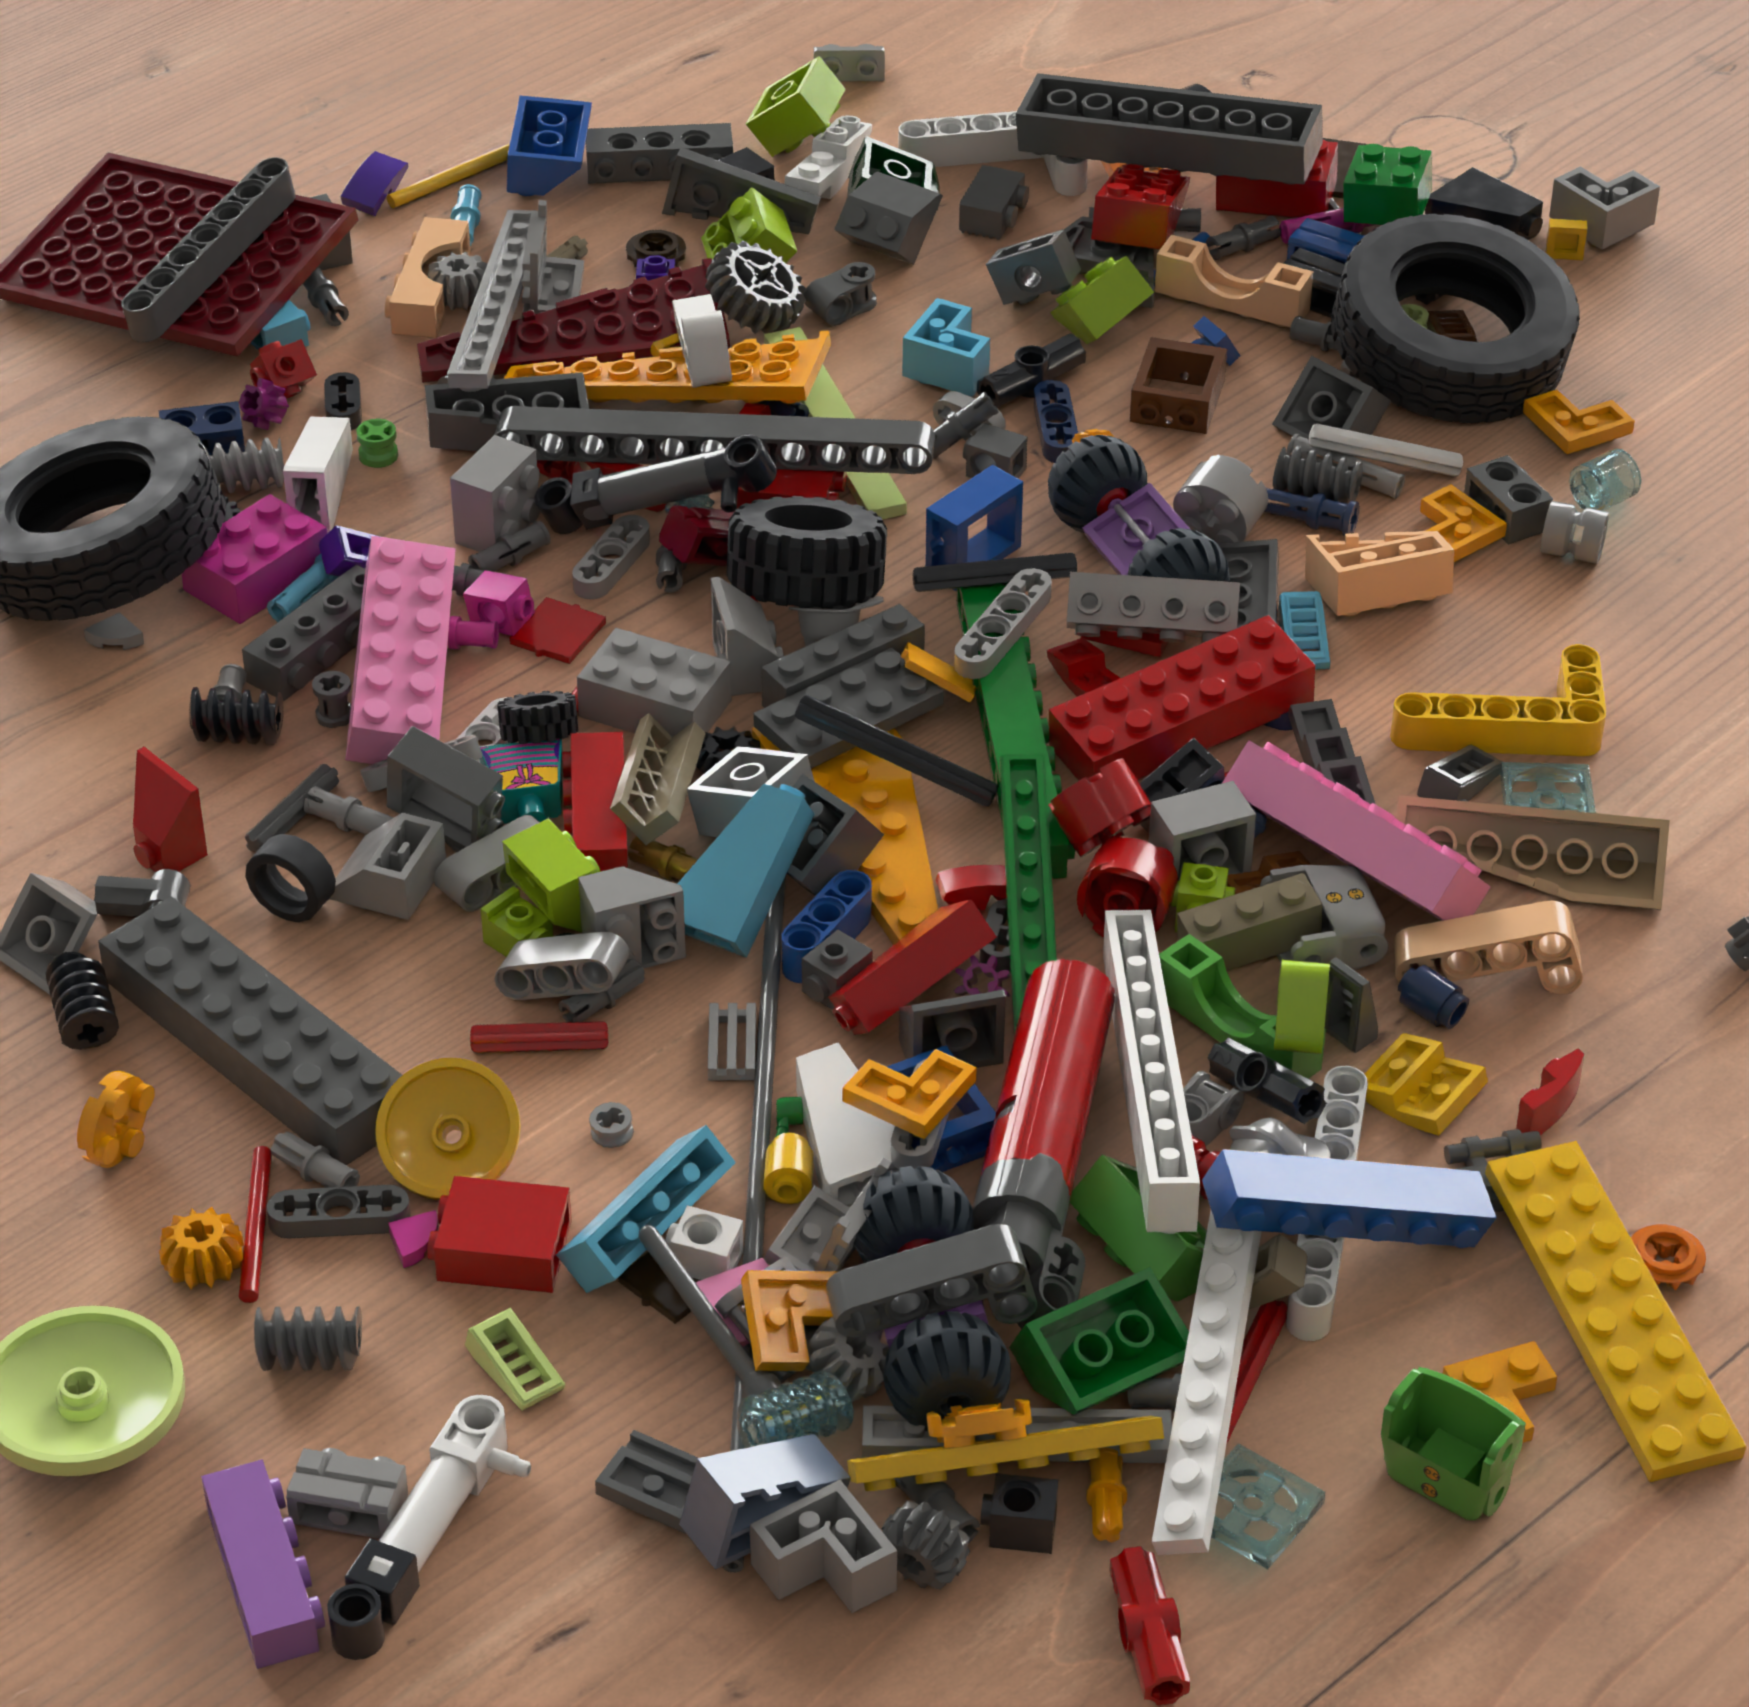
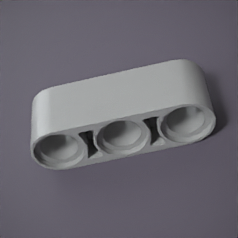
(479, 870)
(562, 965)

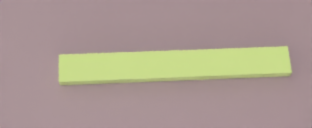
(870, 490)

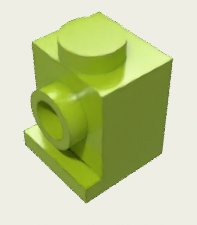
(512, 920)

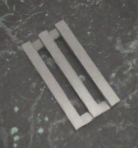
(732, 1017)

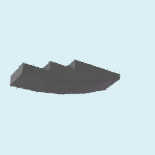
(1328, 746)

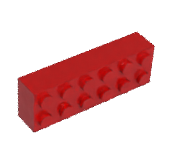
(1196, 694)

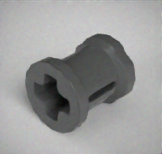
(332, 698)

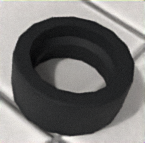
(304, 863)

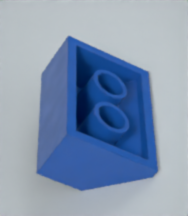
(546, 143)

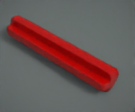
(539, 1037)

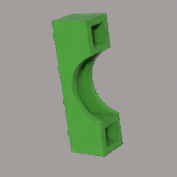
(1204, 994)

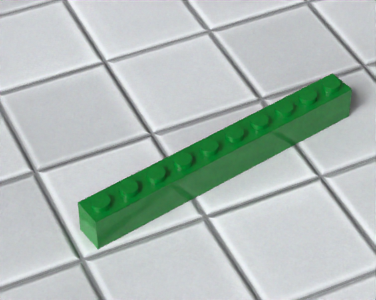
(1012, 713)

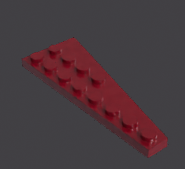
(586, 326)

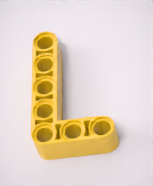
(1511, 724)

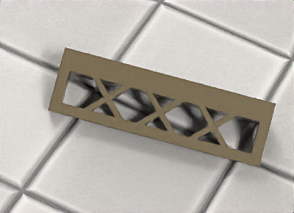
(663, 785)

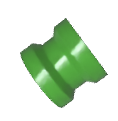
(377, 443)

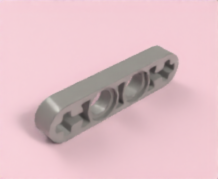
(994, 619)

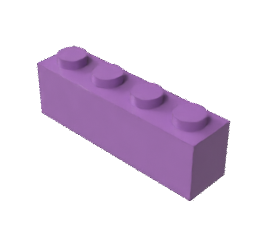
(261, 1563)

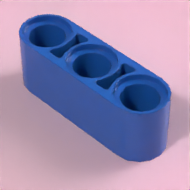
(840, 905)

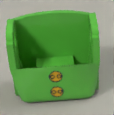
(1450, 1443)

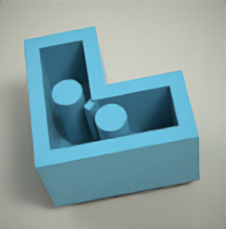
(944, 350)

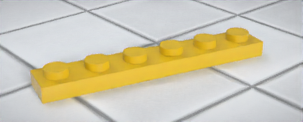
(981, 1458)

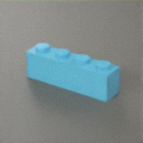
(654, 1199)

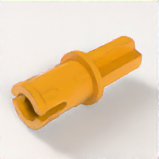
(1107, 1495)

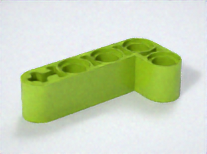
(1301, 1006)

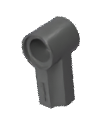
(137, 895)

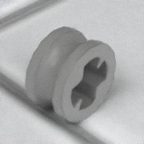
(604, 1116)

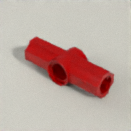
(1149, 1626)

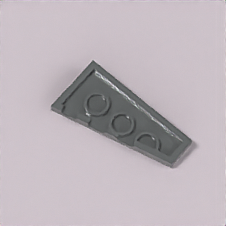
(711, 186)
(1257, 569)

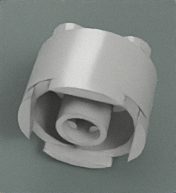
(1221, 499)

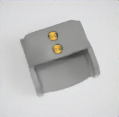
(1350, 917)

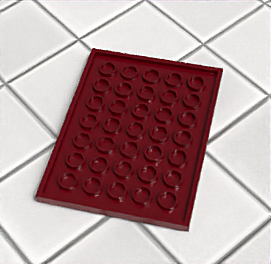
(131, 217)

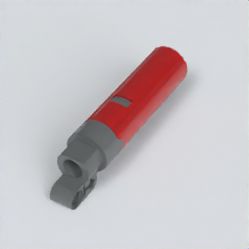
(1044, 1121)

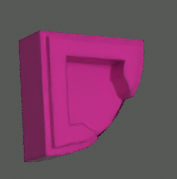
(412, 1236)

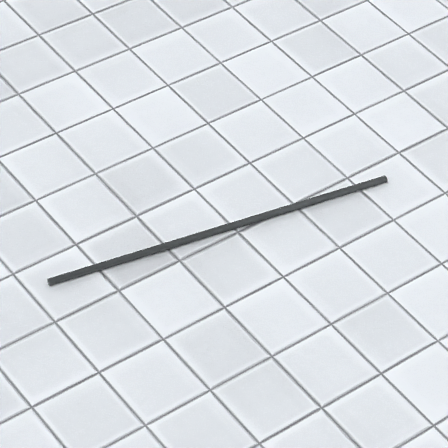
(761, 1119)

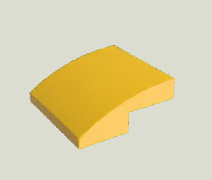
(1421, 1084)

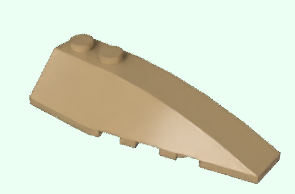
(1552, 850)

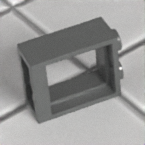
(445, 787)

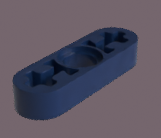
(1060, 410)

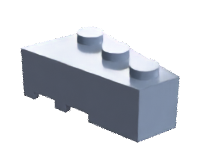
(748, 1484)

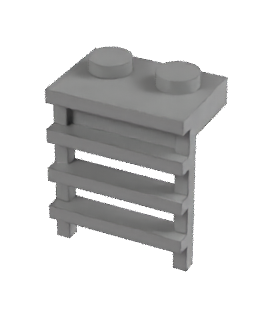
(544, 277)
(823, 1230)

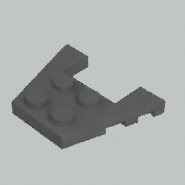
(1092, 252)

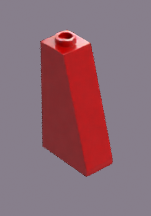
(911, 966)

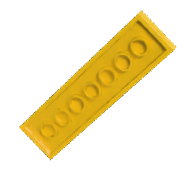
(1615, 1312)

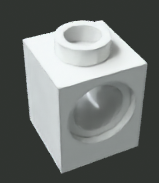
(706, 1242)

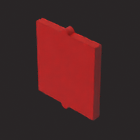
(558, 630)

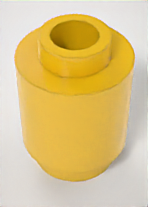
(788, 1169)

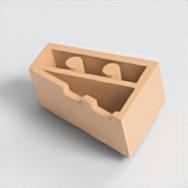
(1379, 572)

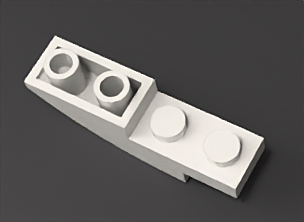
(831, 158)

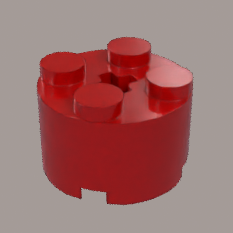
(1101, 807)
(1127, 877)

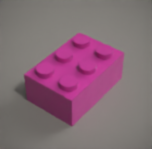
(254, 558)

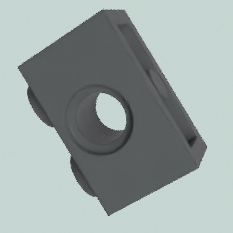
(1048, 254)

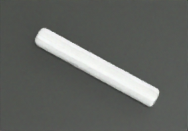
(1385, 450)

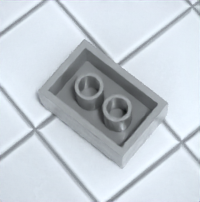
(651, 676)

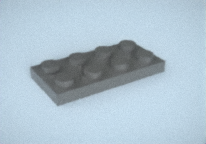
(874, 691)

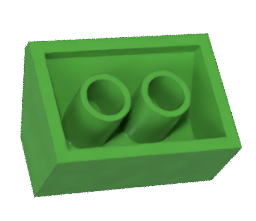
(1113, 1209)

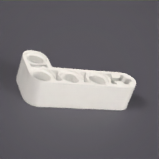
(702, 340)

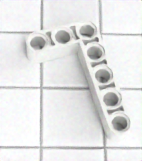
(984, 140)

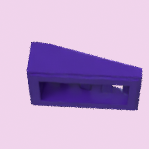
(338, 549)

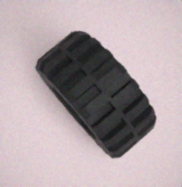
(806, 552)

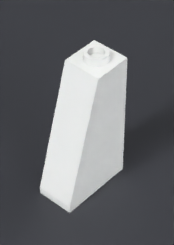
(319, 468)
(842, 1137)

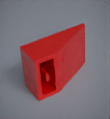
(1139, 206)

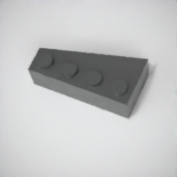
(470, 418)

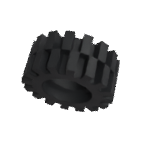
(537, 717)

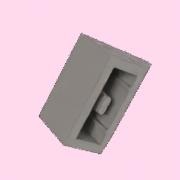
(393, 866)
(639, 910)

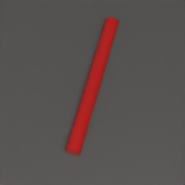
(255, 1224)

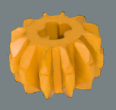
(201, 1248)

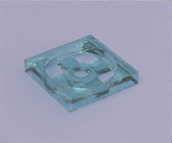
(1545, 777)
(1230, 1530)

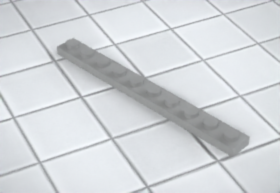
(492, 308)

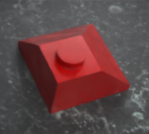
(166, 816)

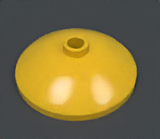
(429, 1105)

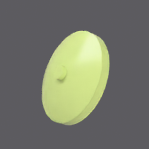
(87, 1390)

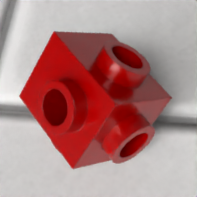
(284, 365)

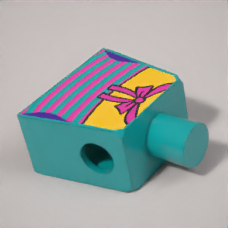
(530, 778)

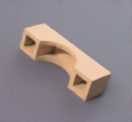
(1191, 274)
(417, 301)

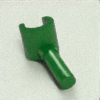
(788, 1113)

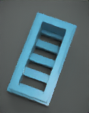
(1304, 622)

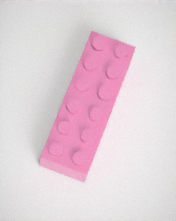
(400, 646)
(1358, 832)

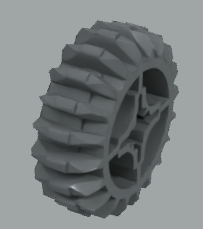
(755, 287)

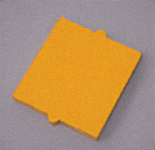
(937, 672)

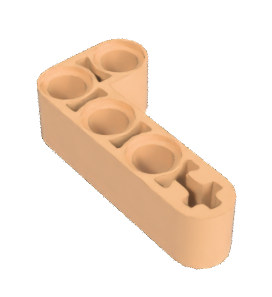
(1496, 943)

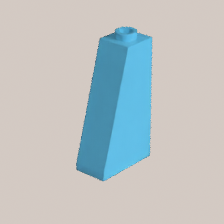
(743, 869)

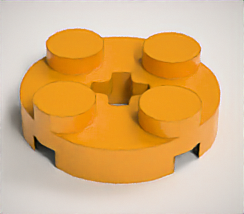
(114, 1121)
(990, 1419)

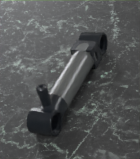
(598, 497)

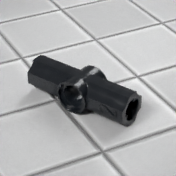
(1031, 366)
(1267, 1080)

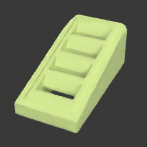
(509, 1328)

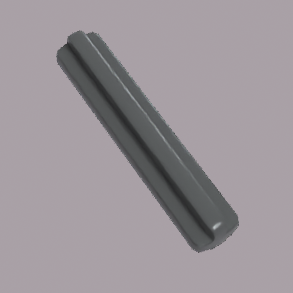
(291, 808)

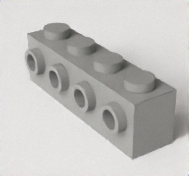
(1151, 606)

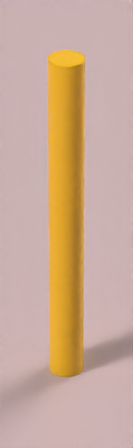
(448, 177)

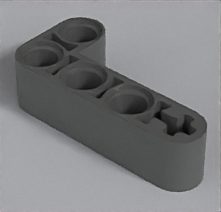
(935, 1280)

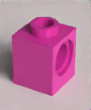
(500, 599)

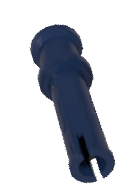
(1317, 512)

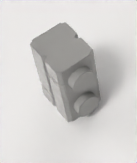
(346, 1492)

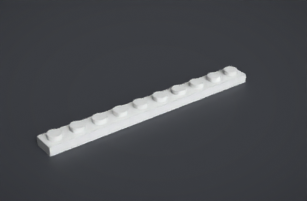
(1206, 1391)

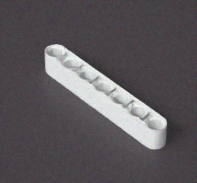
(1340, 1128)

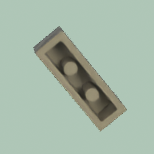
(1255, 921)

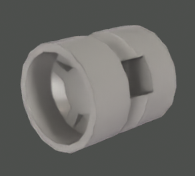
(1560, 530)

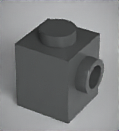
(832, 966)

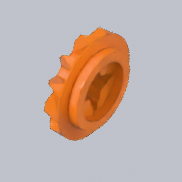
(1666, 1242)

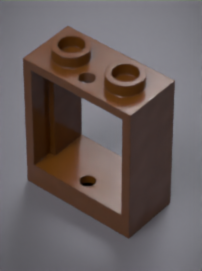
(1182, 364)

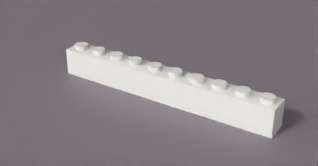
(1151, 1074)

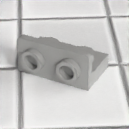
(854, 63)

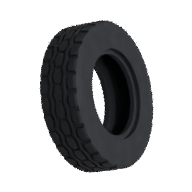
(1444, 374)
(97, 567)

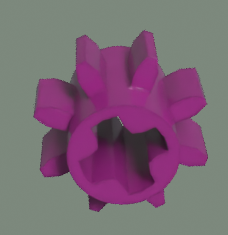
(263, 404)
(970, 976)

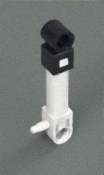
(388, 1569)

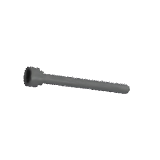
(752, 1381)

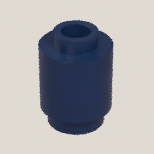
(1432, 997)

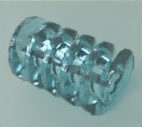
(795, 1410)

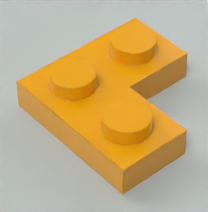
(1577, 428)
(1462, 521)
(913, 1101)
(776, 1314)
(1508, 1377)

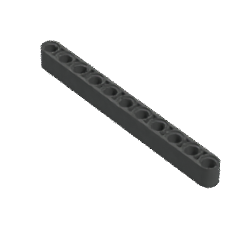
(666, 436)

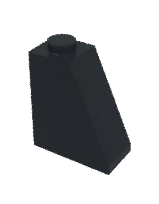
(1489, 200)

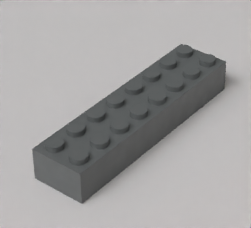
(1170, 128)
(250, 1027)

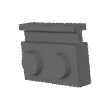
(649, 1479)

